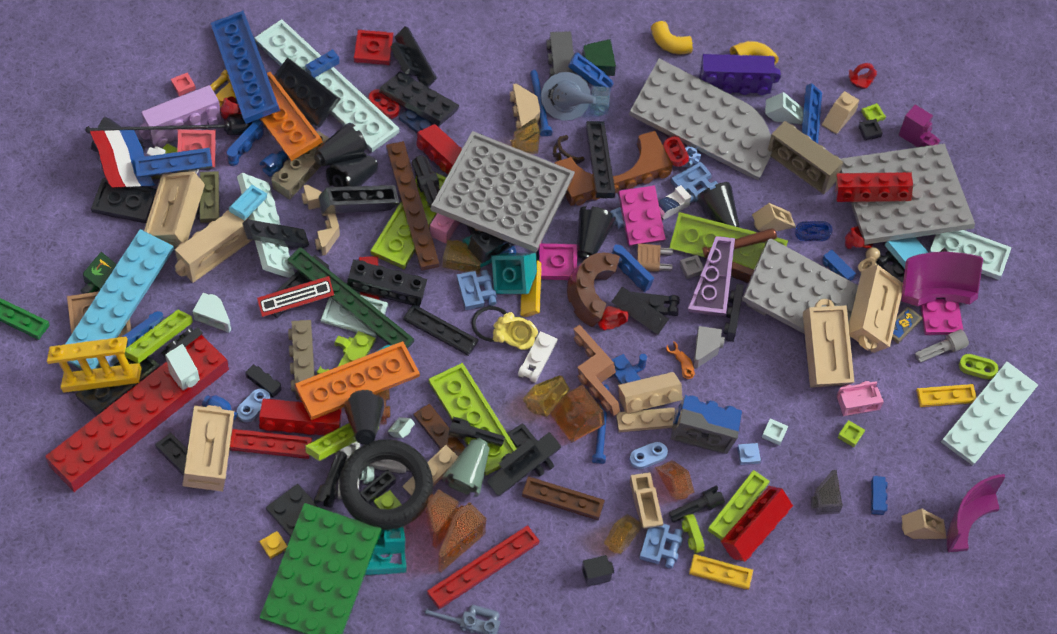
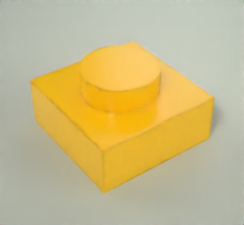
(273, 545)

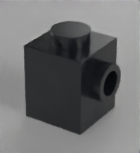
(597, 570)

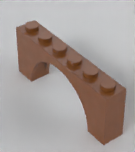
(651, 165)

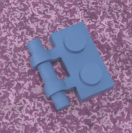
(692, 178)
(470, 289)
(654, 544)

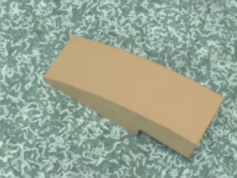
(646, 500)

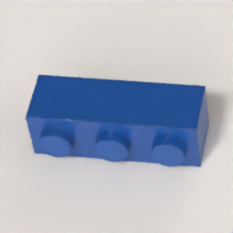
(322, 63)
(837, 265)
(878, 495)

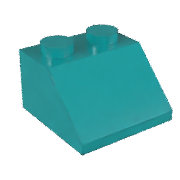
(513, 272)

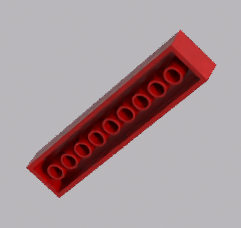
(132, 417)

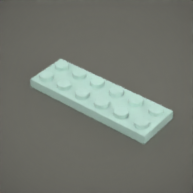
(272, 256)
(989, 413)

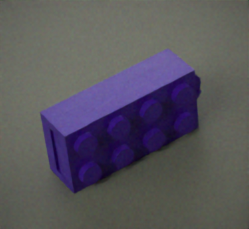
(739, 73)

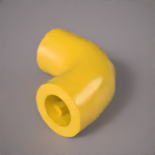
(669, 42)
(753, 48)

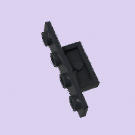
(412, 58)
(522, 462)

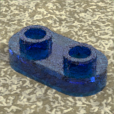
(812, 229)

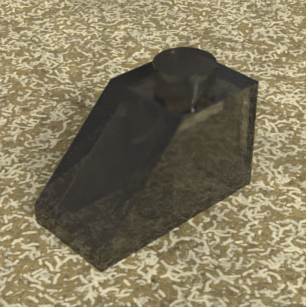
(827, 496)

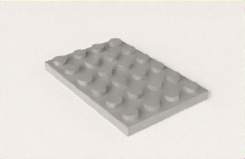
(790, 283)

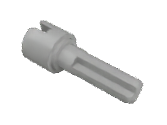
(953, 342)

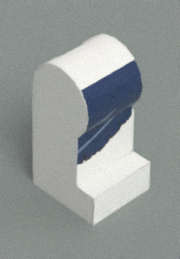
(674, 202)

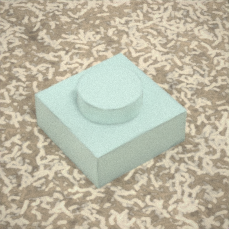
(401, 427)
(775, 431)

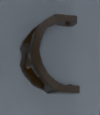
(577, 160)

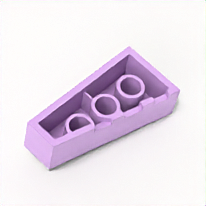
(713, 286)

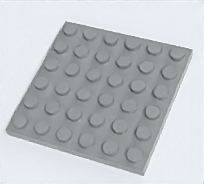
(503, 191)
(936, 197)

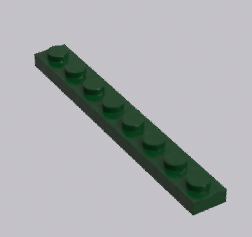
(351, 300)

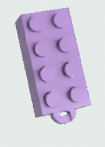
(194, 108)

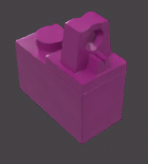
(918, 127)

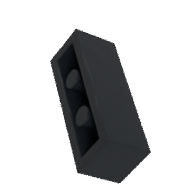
(263, 380)
(378, 487)

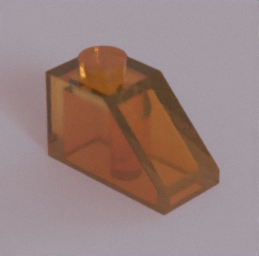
(676, 479)

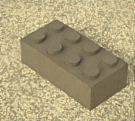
(804, 157)

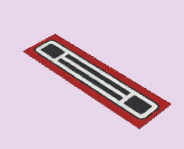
(295, 296)

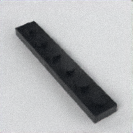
(600, 159)

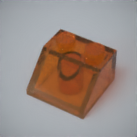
(578, 414)
(440, 514)

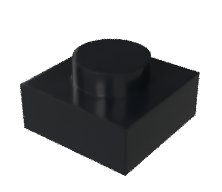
(870, 129)

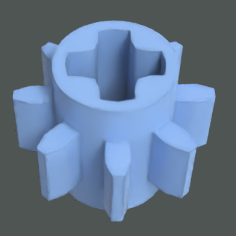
(693, 157)

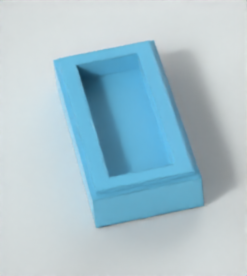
(248, 202)

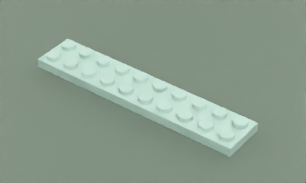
(283, 42)

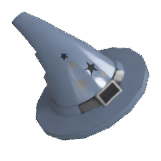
(566, 96)

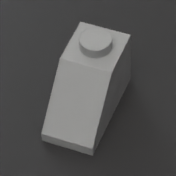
(707, 345)

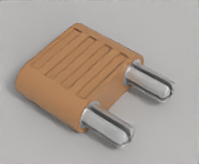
(649, 257)

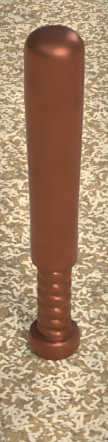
(749, 240)

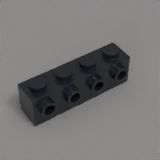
(358, 199)
(486, 245)
(386, 283)

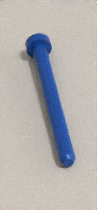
(546, 130)
(599, 457)

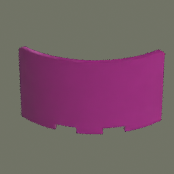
(941, 275)
(977, 502)

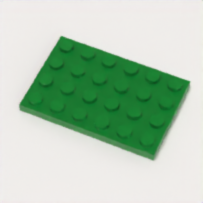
(320, 572)

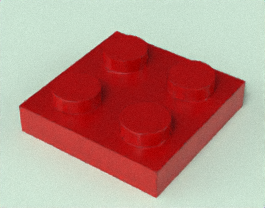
(373, 47)

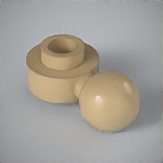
(872, 255)

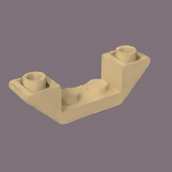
(326, 237)

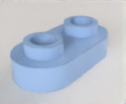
(253, 404)
(649, 455)

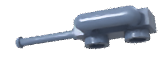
(471, 623)

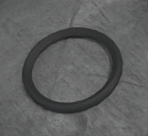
(478, 313)

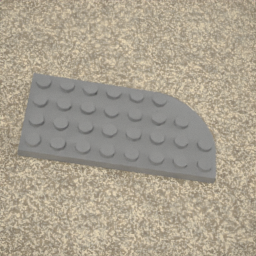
(704, 118)

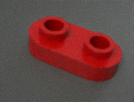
(385, 104)
(676, 151)

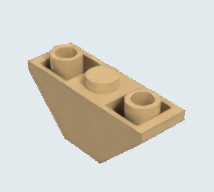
(525, 106)

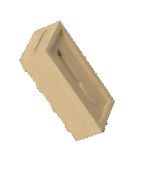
(175, 207)
(210, 246)
(875, 309)
(828, 345)
(208, 448)

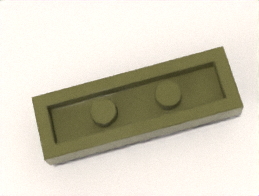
(210, 197)

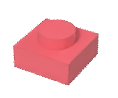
(183, 84)

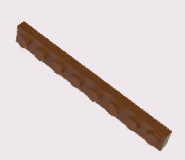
(412, 206)

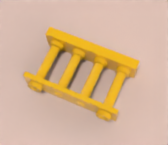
(98, 377)

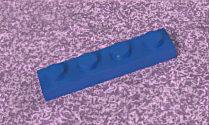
(812, 112)
(173, 162)

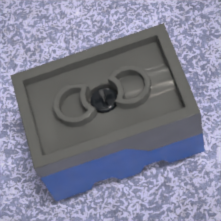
(706, 424)

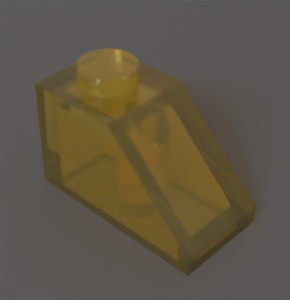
(527, 137)
(460, 258)
(546, 395)
(622, 534)

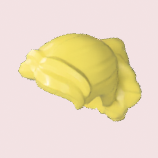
(515, 331)

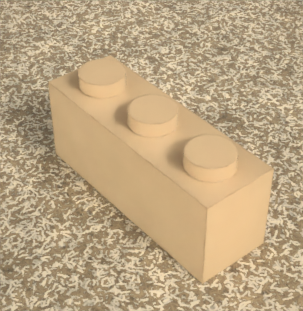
(650, 392)

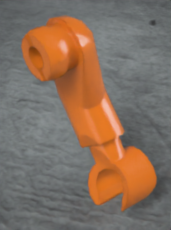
(686, 362)

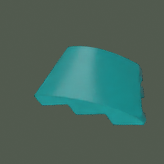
(391, 543)

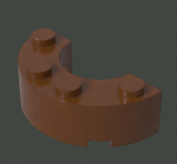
(581, 289)

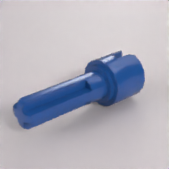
(273, 162)

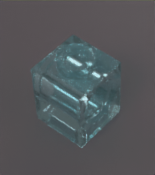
(601, 104)

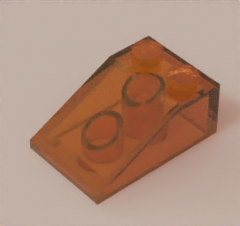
(465, 530)

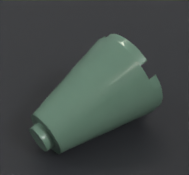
(469, 468)

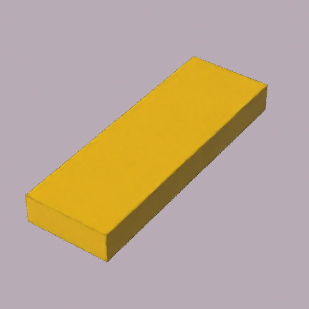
(531, 302)
(946, 395)
(721, 572)

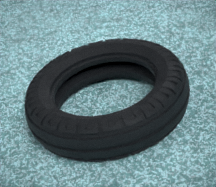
(386, 450)

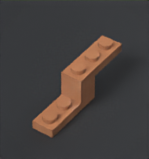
(596, 370)

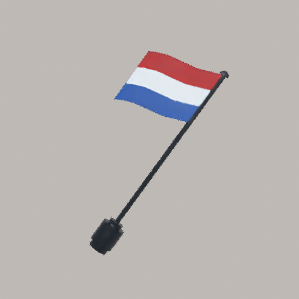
(121, 145)

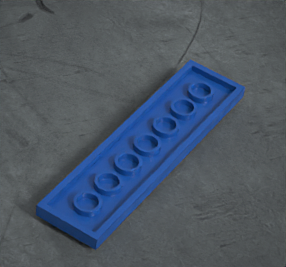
(245, 67)

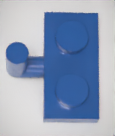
(625, 371)

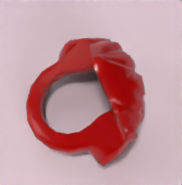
(863, 80)
(229, 107)
(854, 238)
(613, 318)

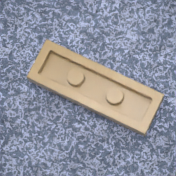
(645, 419)
(438, 464)

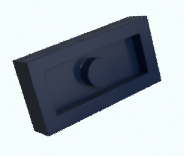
(414, 121)

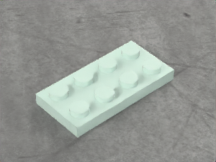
(992, 252)

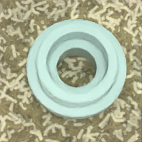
(367, 475)

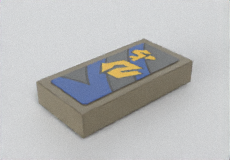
(905, 324)

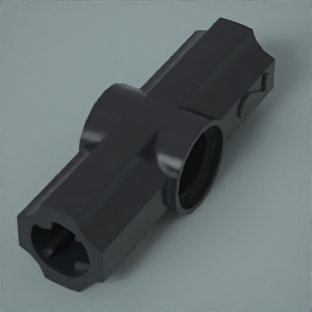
(426, 178)

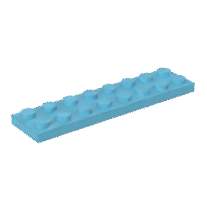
(122, 291)

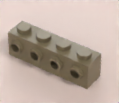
(296, 172)
(301, 352)

